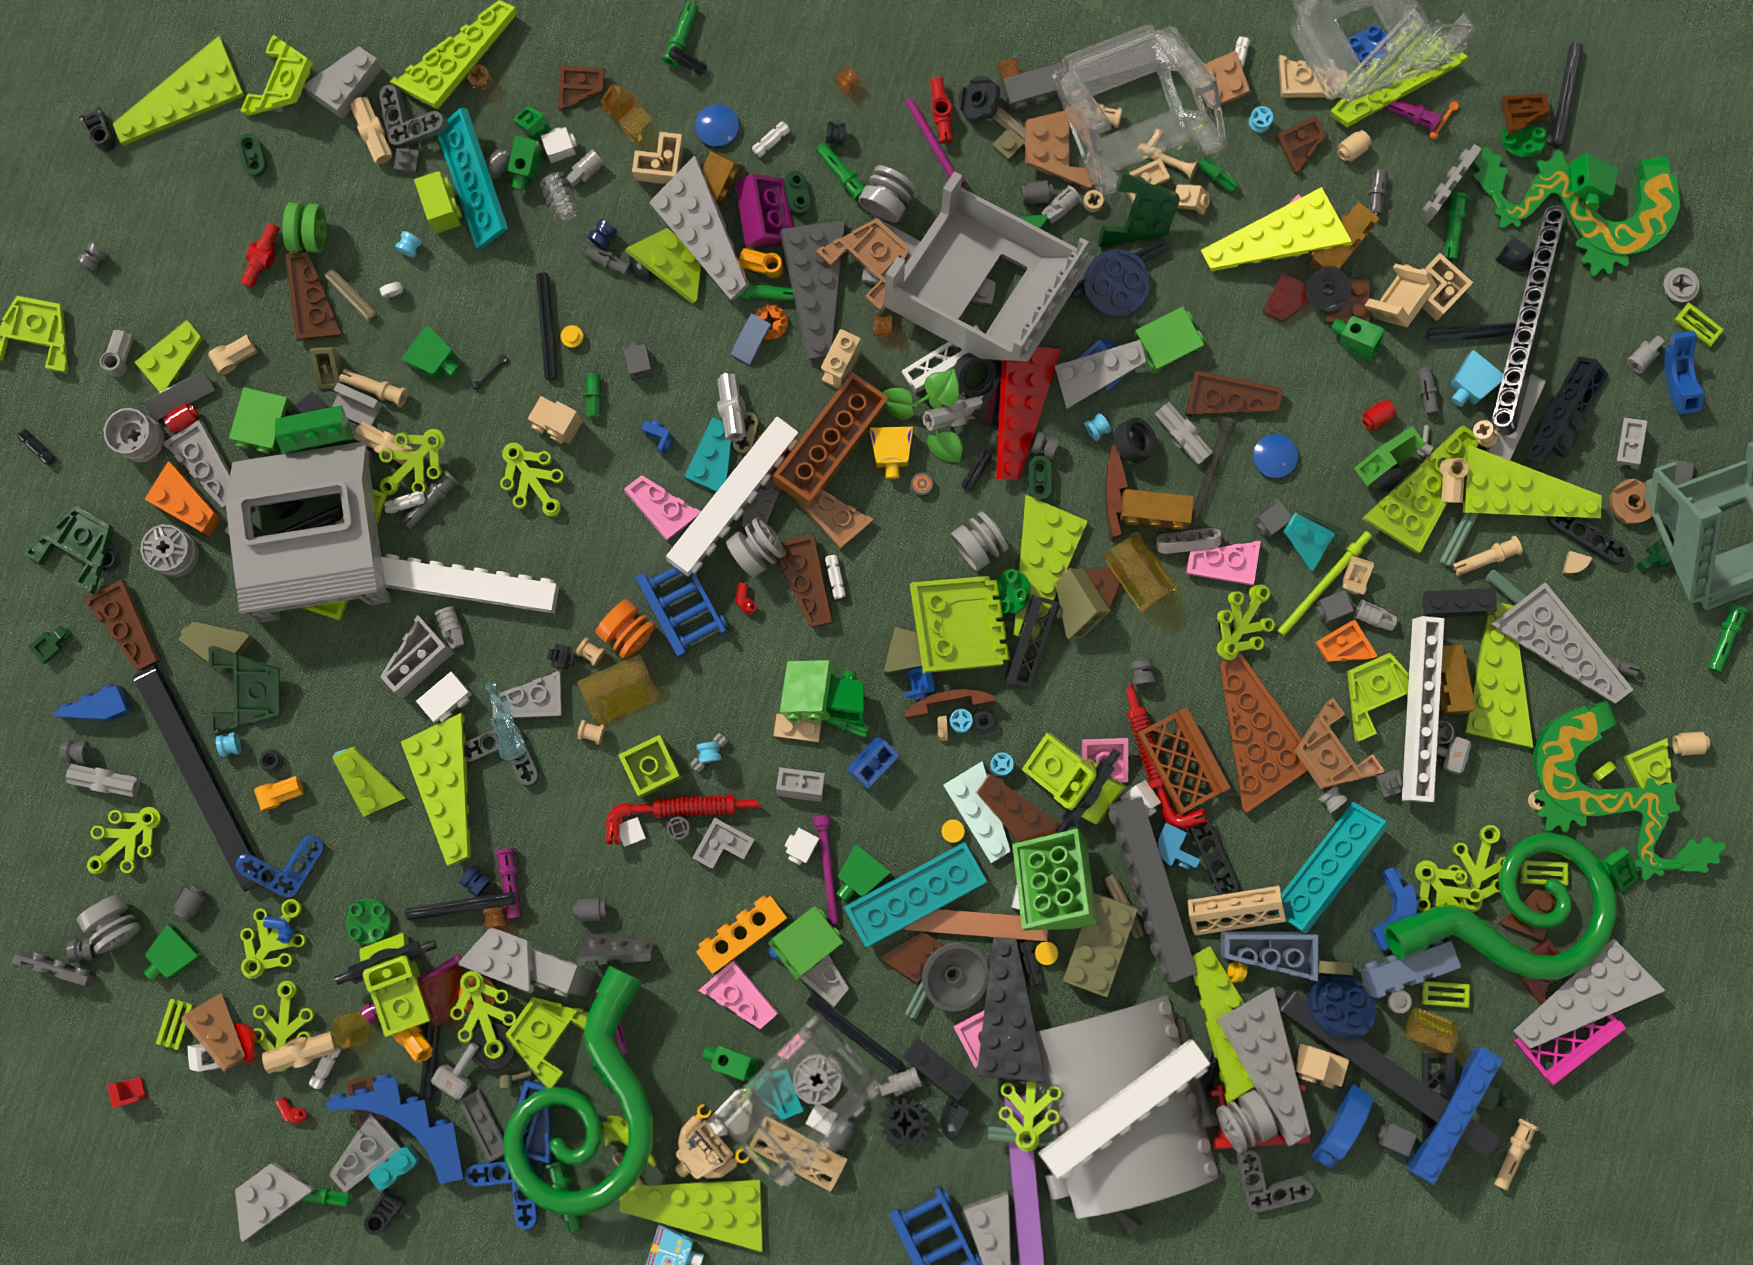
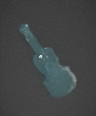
(510, 743)

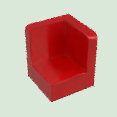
(127, 1092)

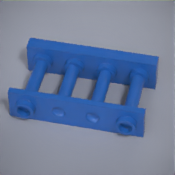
(668, 623)
(913, 1240)

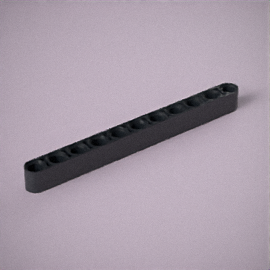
(1534, 328)
(196, 771)
(1390, 1075)

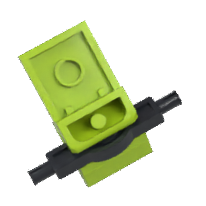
(1075, 782)
(392, 980)

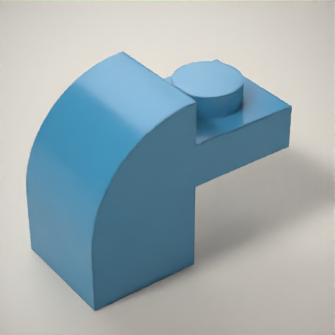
(1169, 842)

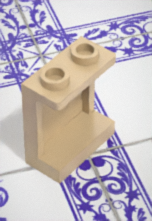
(1404, 296)
(841, 359)

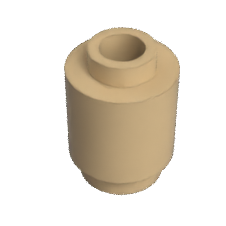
(1354, 146)
(1690, 743)

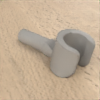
(1426, 449)

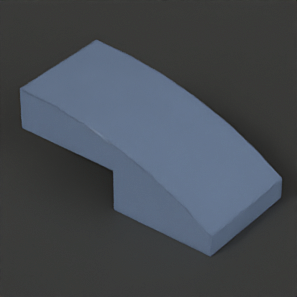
(750, 339)

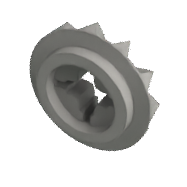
(1687, 278)

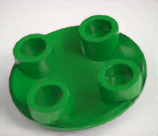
(1525, 142)
(1013, 591)
(368, 921)

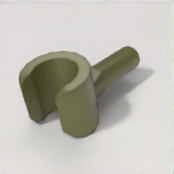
(506, 1080)

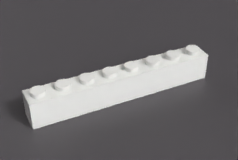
(732, 497)
(470, 585)
(1423, 709)
(1124, 1108)

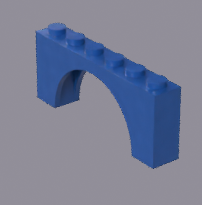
(1475, 1078)

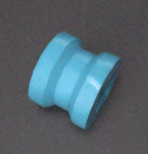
(1263, 115)
(408, 244)
(1097, 427)
(961, 717)
(228, 744)
(709, 752)
(1004, 761)

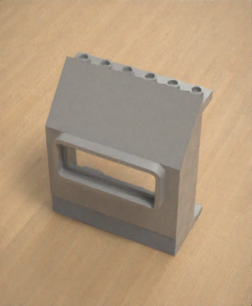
(958, 258)
(312, 563)

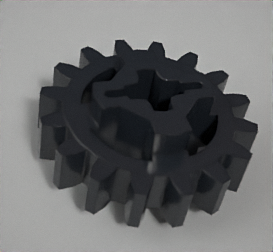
(915, 1123)

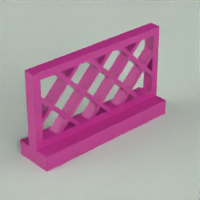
(1577, 1054)

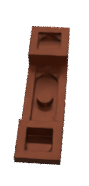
(977, 698)

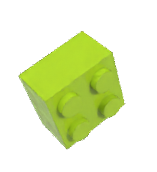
(438, 202)
(649, 766)

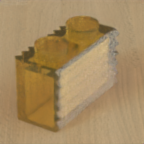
(1431, 1030)

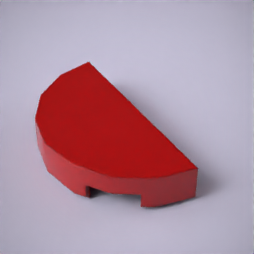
(246, 1037)

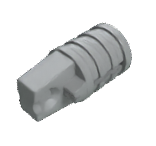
(585, 168)
(1062, 204)
(1644, 355)
(1375, 615)
(450, 626)
(901, 1082)

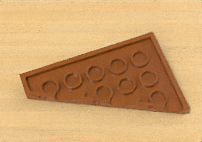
(1259, 735)

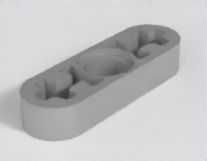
(1188, 540)

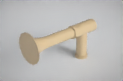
(1187, 168)

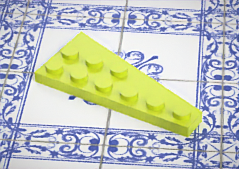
(1288, 232)

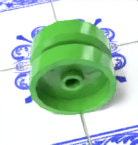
(304, 227)

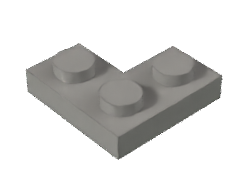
(721, 837)

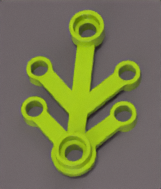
(414, 459)
(530, 476)
(1241, 623)
(127, 838)
(1478, 872)
(1444, 893)
(269, 942)
(481, 1010)
(281, 1029)
(1029, 1110)

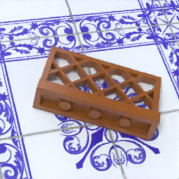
(1197, 747)

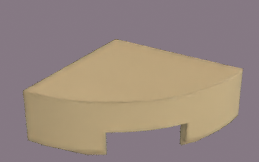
(1575, 562)
(942, 728)

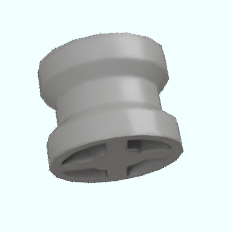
(1332, 799)

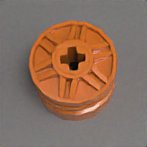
(621, 625)

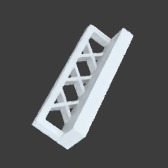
(948, 363)

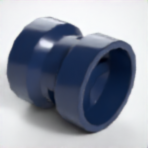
(602, 234)
(474, 881)

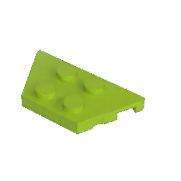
(670, 261)

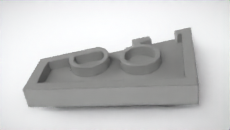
(534, 699)
(367, 1150)

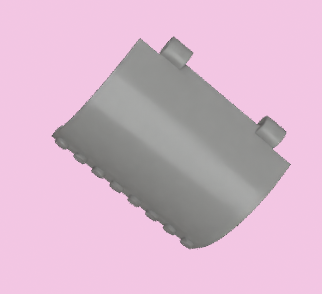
(1093, 1064)

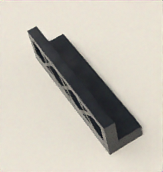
(1583, 375)
(1023, 641)
(1446, 1083)

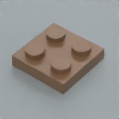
(1230, 77)

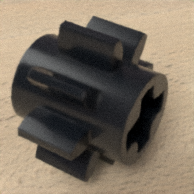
(561, 657)

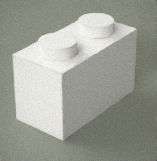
(444, 698)

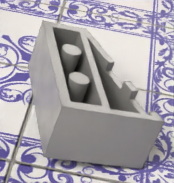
(344, 81)
(416, 658)
(560, 974)
(990, 1228)

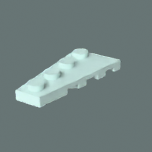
(979, 818)

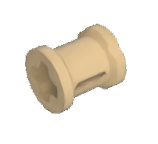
(1112, 114)
(1488, 440)
(590, 652)
(591, 732)

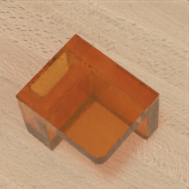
(618, 102)

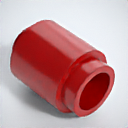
(1379, 415)
(181, 418)

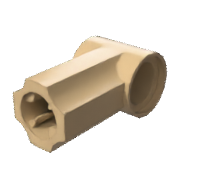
(227, 357)
(1453, 482)

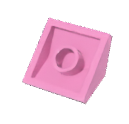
(1101, 748)

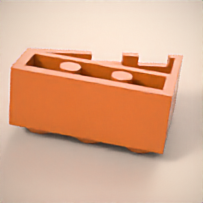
(181, 499)

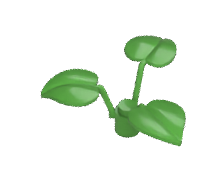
(942, 391)

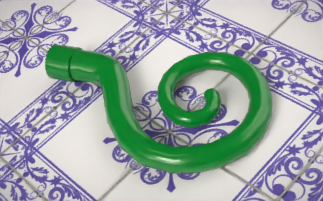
(1419, 931)
(613, 998)

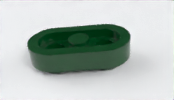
(251, 156)
(796, 191)
(1040, 479)

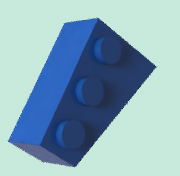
(539, 1129)

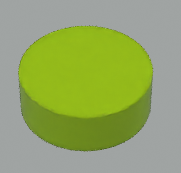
(1604, 770)

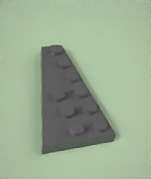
(813, 282)

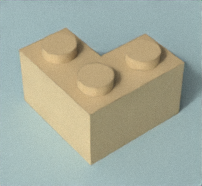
(664, 164)
(1450, 286)
(555, 419)
(1321, 1065)

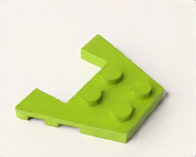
(285, 81)
(38, 324)
(1373, 686)
(537, 1033)

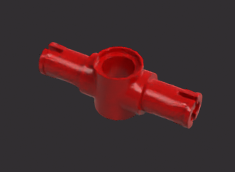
(941, 120)
(260, 255)

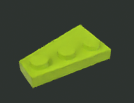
(167, 357)
(1650, 763)
(365, 782)

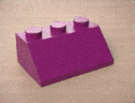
(763, 210)

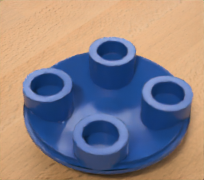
(1366, 41)
(716, 125)
(1275, 456)

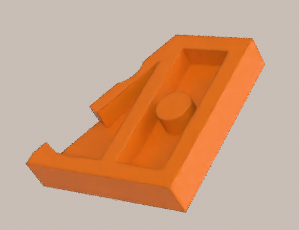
(1346, 644)

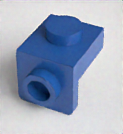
(657, 431)
(921, 684)

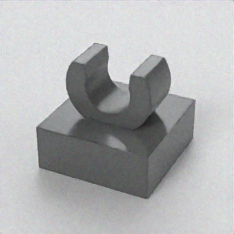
(407, 160)
(1389, 783)

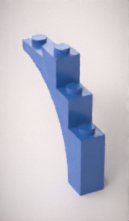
(385, 1100)

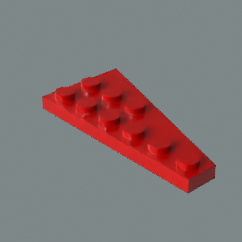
(1021, 402)

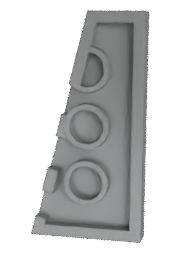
(1454, 176)
(1091, 373)

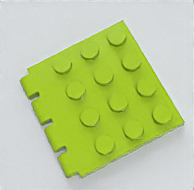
(959, 624)

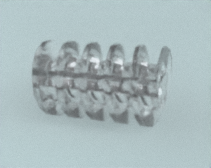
(558, 198)

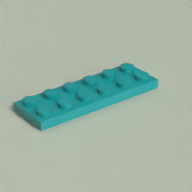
(472, 179)
(1331, 866)
(915, 895)

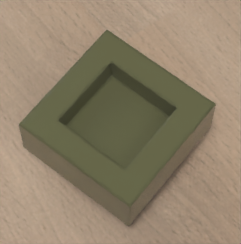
(1007, 145)

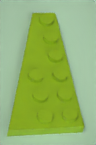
(1513, 489)
(441, 777)
(1217, 1000)
(713, 1209)

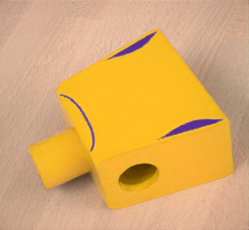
(891, 448)

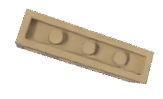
(1235, 907)
(825, 1162)

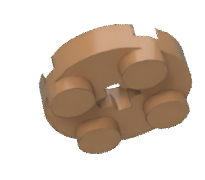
(1620, 506)

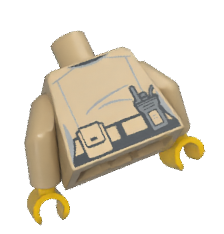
(703, 1151)

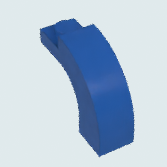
(1680, 373)
(1403, 904)
(1345, 1127)

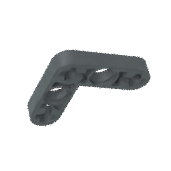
(404, 126)
(519, 772)
(1260, 1189)

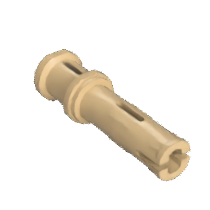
(382, 389)
(1497, 553)
(1520, 1144)

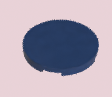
(1116, 282)
(1341, 1006)

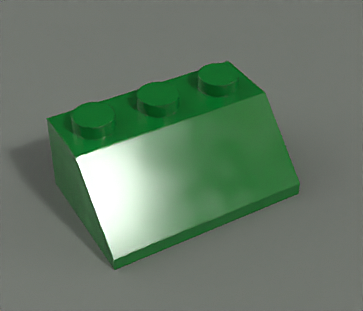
(313, 430)

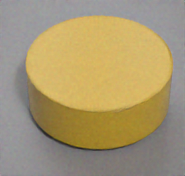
(953, 831)
(1046, 953)

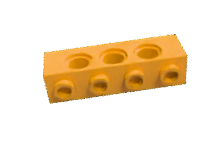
(716, 960)

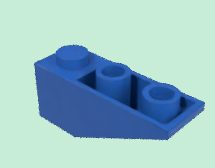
(103, 706)

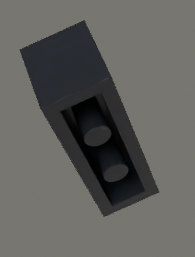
(1460, 602)
(937, 1069)

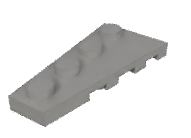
(202, 458)

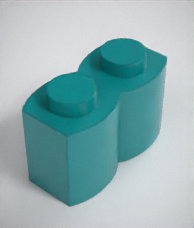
(392, 1170)

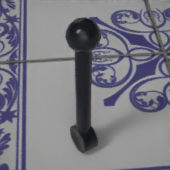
(502, 359)

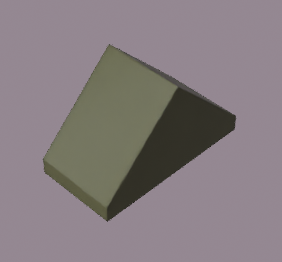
(326, 366)

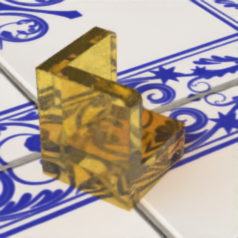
(634, 123)
(350, 1029)

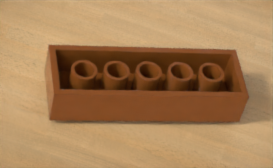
(830, 440)

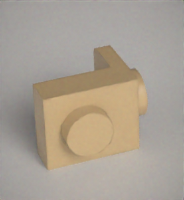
(1193, 198)
(1357, 575)

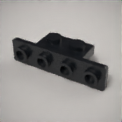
(1560, 426)

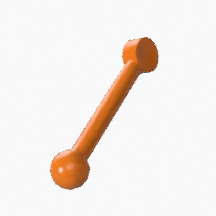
(1452, 107)

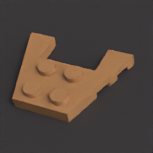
(1049, 148)
(874, 248)
(1325, 755)

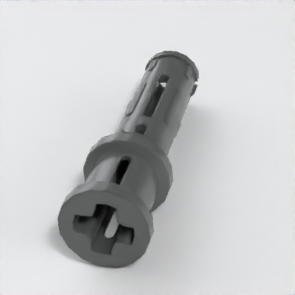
(437, 491)

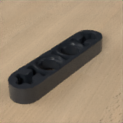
(1586, 539)
(1216, 855)

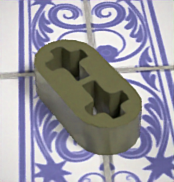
(751, 434)
(1335, 968)

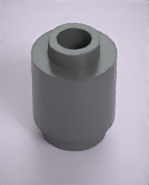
(497, 164)
(1036, 192)
(189, 902)
(590, 910)
(841, 1141)

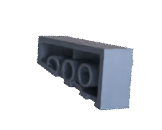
(1275, 950)
(1396, 973)

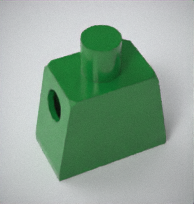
(526, 153)
(1593, 180)
(1359, 336)
(431, 355)
(845, 698)
(860, 874)
(171, 954)
(740, 1064)

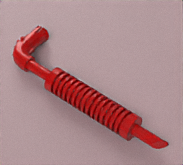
(1139, 723)
(675, 807)

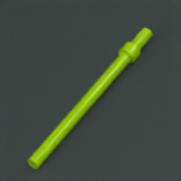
(1355, 550)

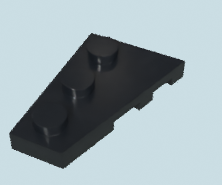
(989, 409)

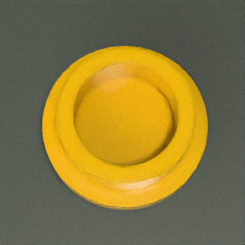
(572, 336)
(1237, 971)

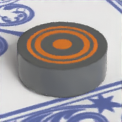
(922, 484)

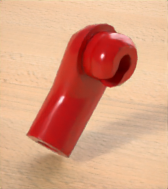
(743, 601)
(289, 1113)

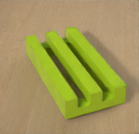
(1679, 320)
(1524, 872)
(1466, 995)
(166, 1022)

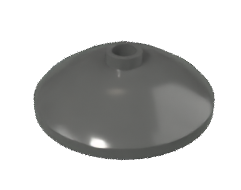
(964, 985)

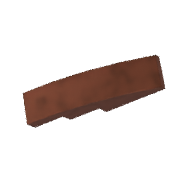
(1114, 485)

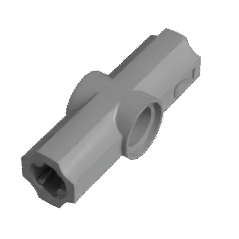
(731, 407)
(951, 415)
(1183, 433)
(103, 780)

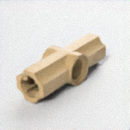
(371, 130)
(378, 440)
(299, 1052)

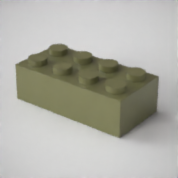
(1101, 946)

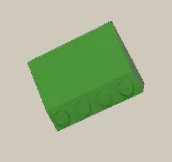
(1054, 882)

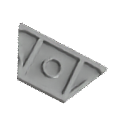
(502, 958)
(267, 1198)

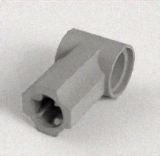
(117, 351)

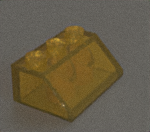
(1139, 572)
(618, 689)

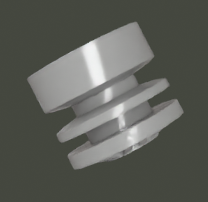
(887, 194)
(124, 430)
(980, 540)
(751, 550)
(178, 559)
(109, 925)
(823, 1091)
(1248, 1121)

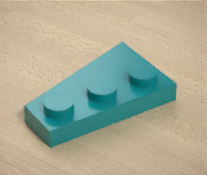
(711, 459)

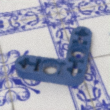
(288, 873)
(482, 1181)

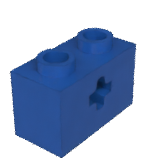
(872, 762)

